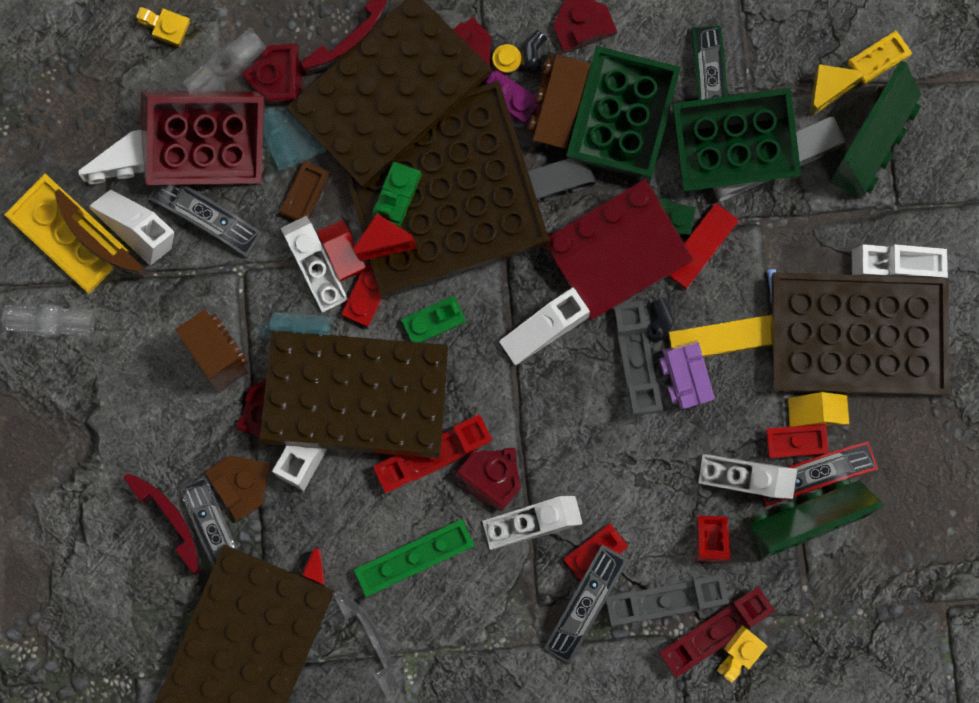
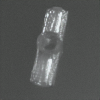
(239, 53)
(48, 320)

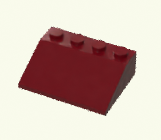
(202, 137)
(619, 249)

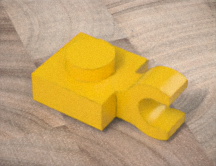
(167, 27)
(743, 650)

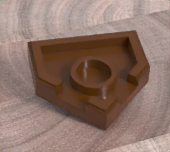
(240, 484)

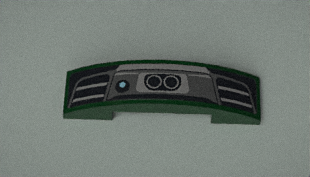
(709, 62)

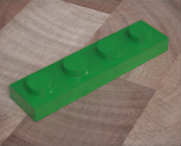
(414, 558)

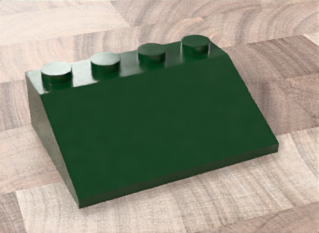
(623, 114)
(879, 133)
(736, 139)
(812, 518)

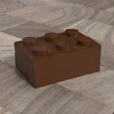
(213, 349)

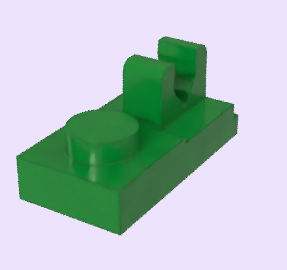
(397, 193)
(434, 320)

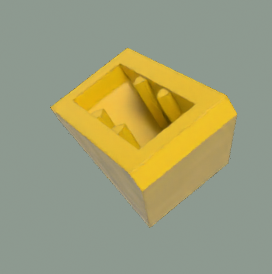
(831, 84)
(818, 409)

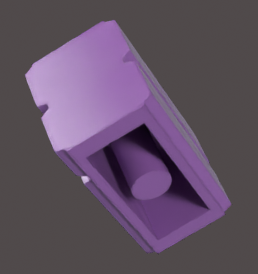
(687, 375)

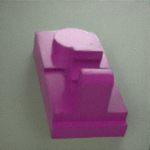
(518, 99)

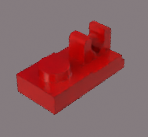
(582, 557)

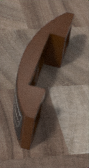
(120, 261)

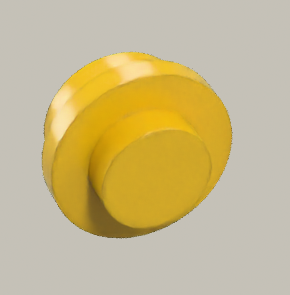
(506, 58)

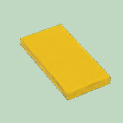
(43, 224)

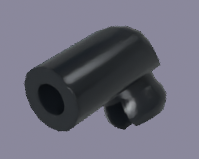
(529, 52)
(663, 321)

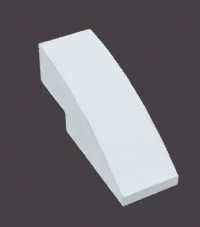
(899, 261)

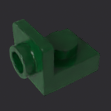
(680, 215)

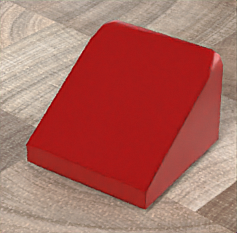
(314, 569)

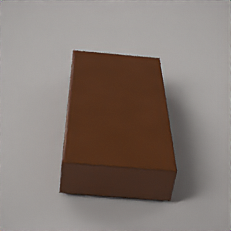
(304, 192)

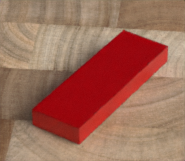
(704, 243)

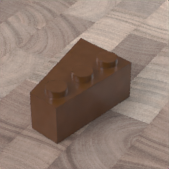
(557, 99)

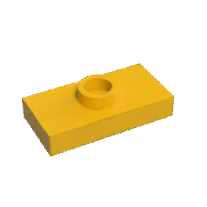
(880, 57)

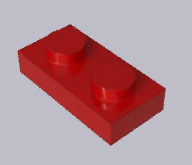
(364, 299)
(797, 441)

